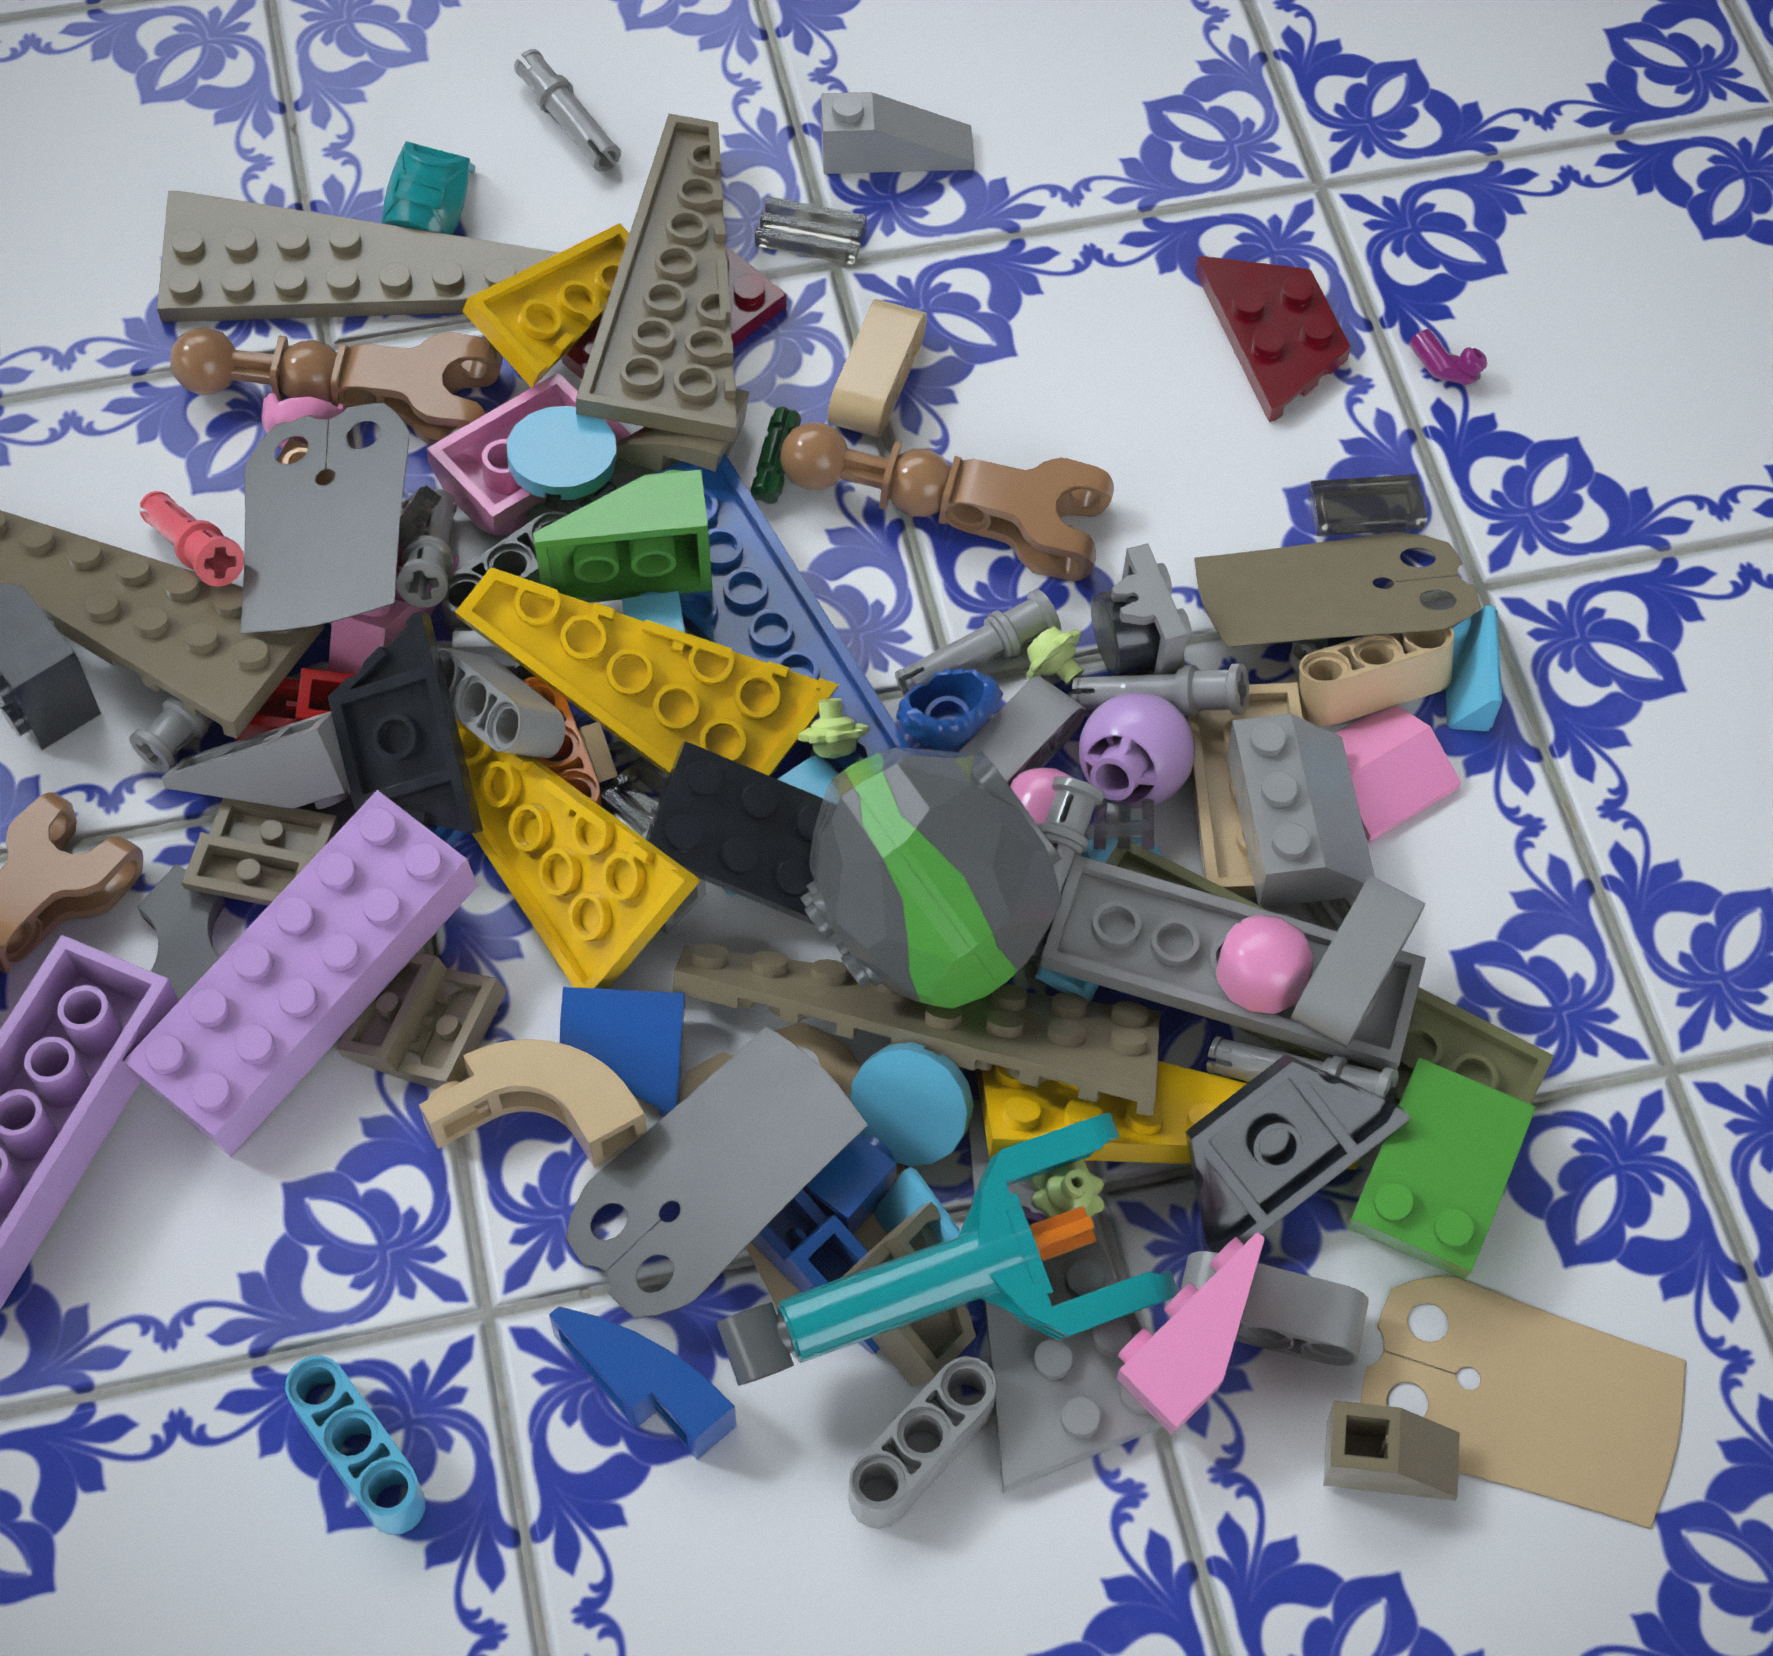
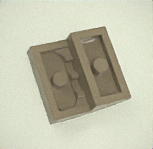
(256, 850)
(424, 1023)

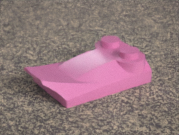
(475, 461)

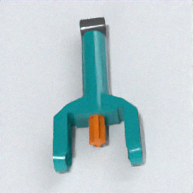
(990, 1259)

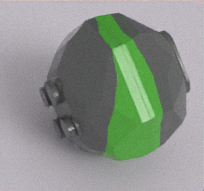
(930, 875)

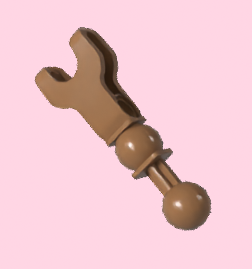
(408, 380)
(971, 495)
(49, 886)

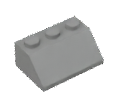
(1297, 811)

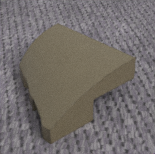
(653, 446)

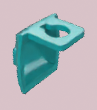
(427, 189)

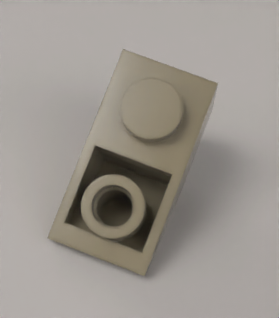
(1390, 1452)

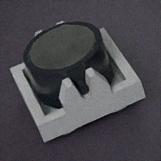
(1138, 622)

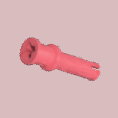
(196, 542)

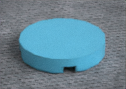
(561, 453)
(913, 1102)

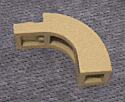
(543, 1080)

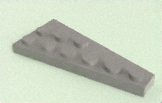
(1053, 1395)

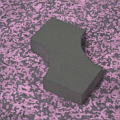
(183, 928)

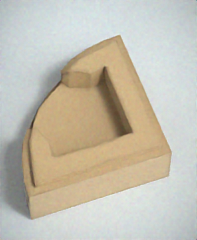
(598, 751)

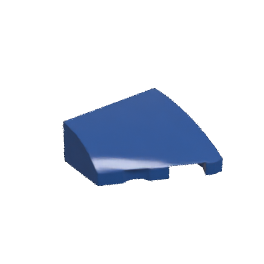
(631, 1034)

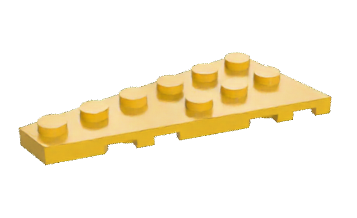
(646, 678)
(571, 865)
(1183, 1097)

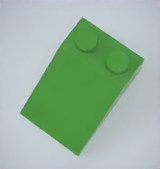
(631, 541)
(1443, 1169)

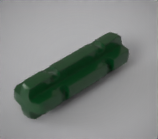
(770, 474)

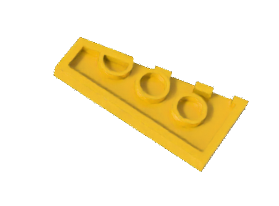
(550, 305)

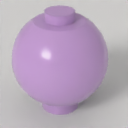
(1137, 745)

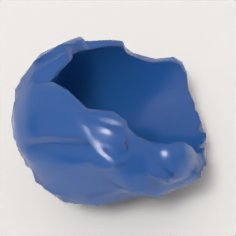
(949, 709)

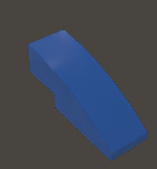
(810, 1247)
(646, 1379)

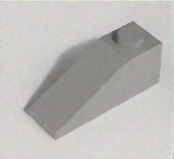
(885, 135)
(273, 768)

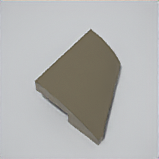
(930, 1343)

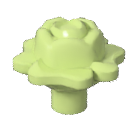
(1054, 654)
(833, 733)
(1067, 1189)

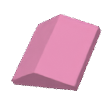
(1395, 768)

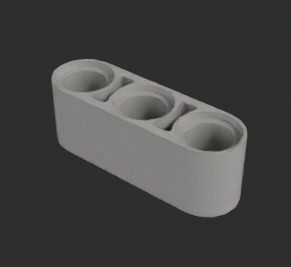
(501, 706)
(1028, 729)
(1358, 961)
(1294, 1312)
(928, 1412)

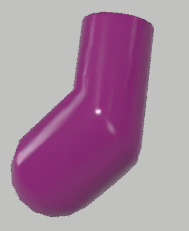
(1446, 366)

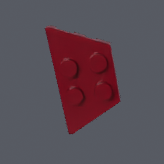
(1275, 326)

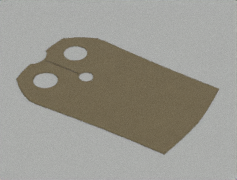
(1330, 590)

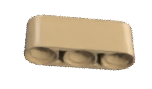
(877, 368)
(1373, 674)

